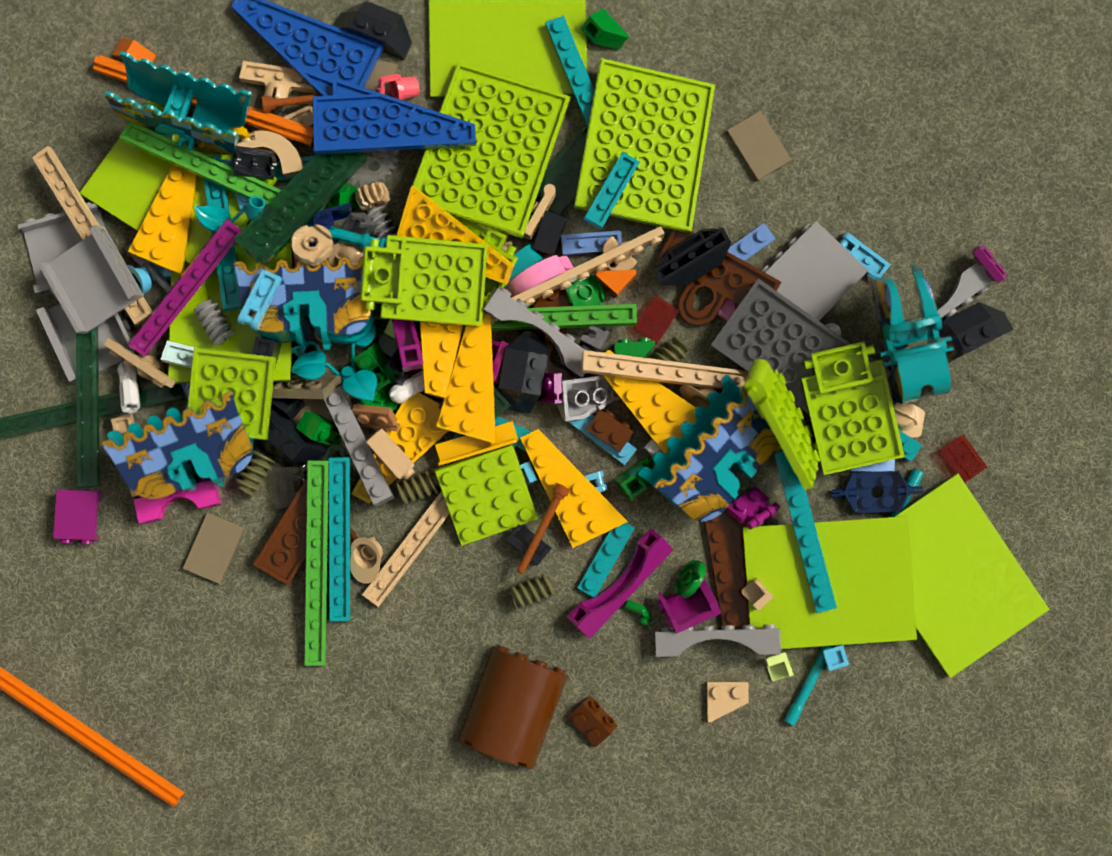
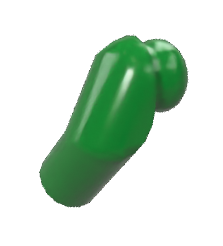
(640, 610)

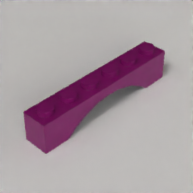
(407, 345)
(648, 555)

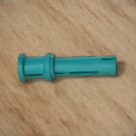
(354, 238)

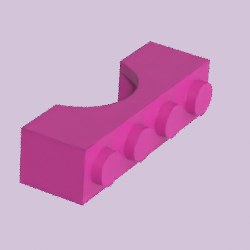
(204, 497)

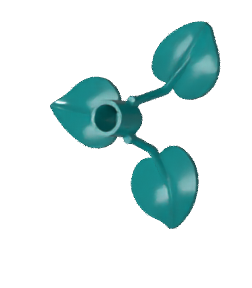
(213, 216)
(358, 385)

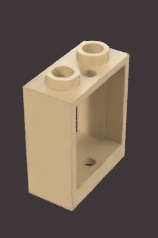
(391, 455)

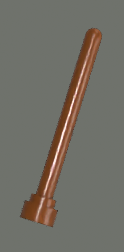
(269, 103)
(559, 493)

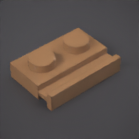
(375, 417)

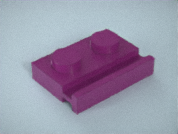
(551, 388)

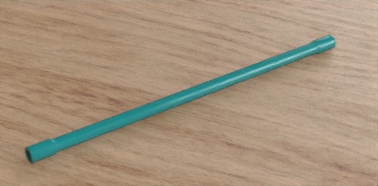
(797, 707)

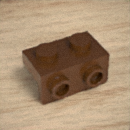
(610, 430)
(592, 721)

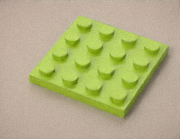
(244, 375)
(486, 494)

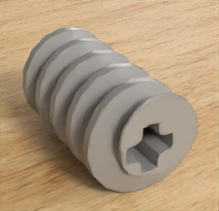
(382, 226)
(213, 323)

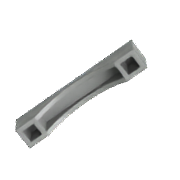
(967, 284)
(503, 307)
(358, 448)
(760, 640)

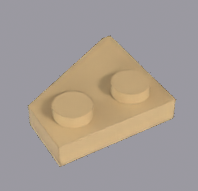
(725, 698)

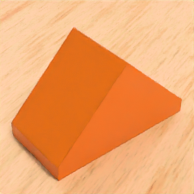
(133, 48)
(616, 280)

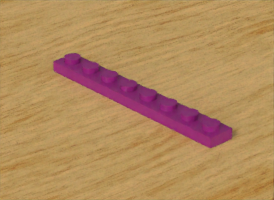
(185, 288)

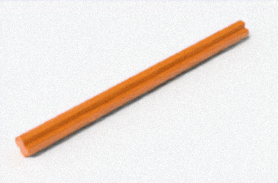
(255, 118)
(89, 739)

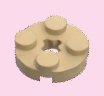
(316, 254)

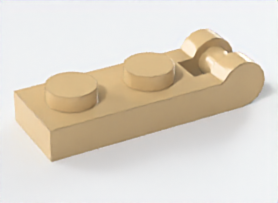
(539, 210)

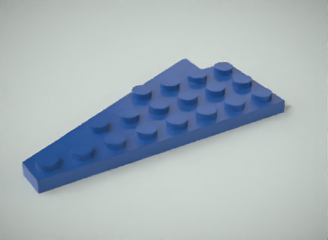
(311, 46)
(370, 121)

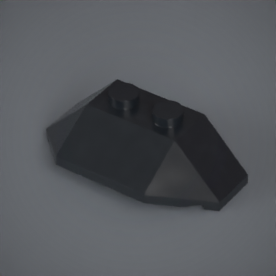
(377, 26)
(693, 257)
(973, 329)
(523, 371)
(287, 443)

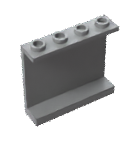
(50, 238)
(815, 271)
(91, 281)
(64, 339)

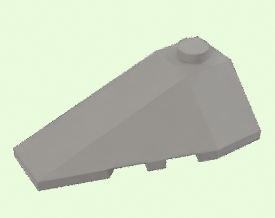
(584, 396)

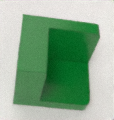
(343, 196)

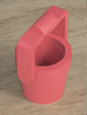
(399, 87)

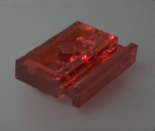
(656, 319)
(962, 458)

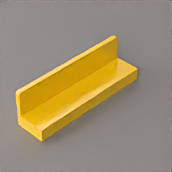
(468, 446)

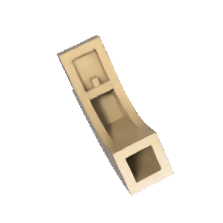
(287, 153)

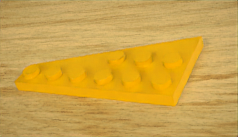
(428, 220)
(168, 222)
(438, 355)
(470, 393)
(654, 407)
(415, 436)
(585, 510)

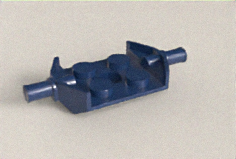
(860, 489)

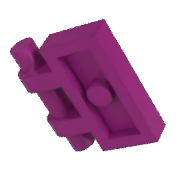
(985, 258)
(749, 504)

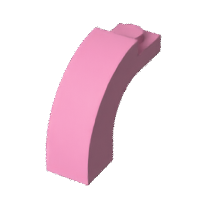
(538, 274)

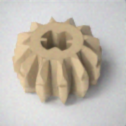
(372, 196)

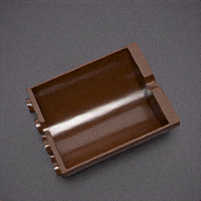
(512, 707)

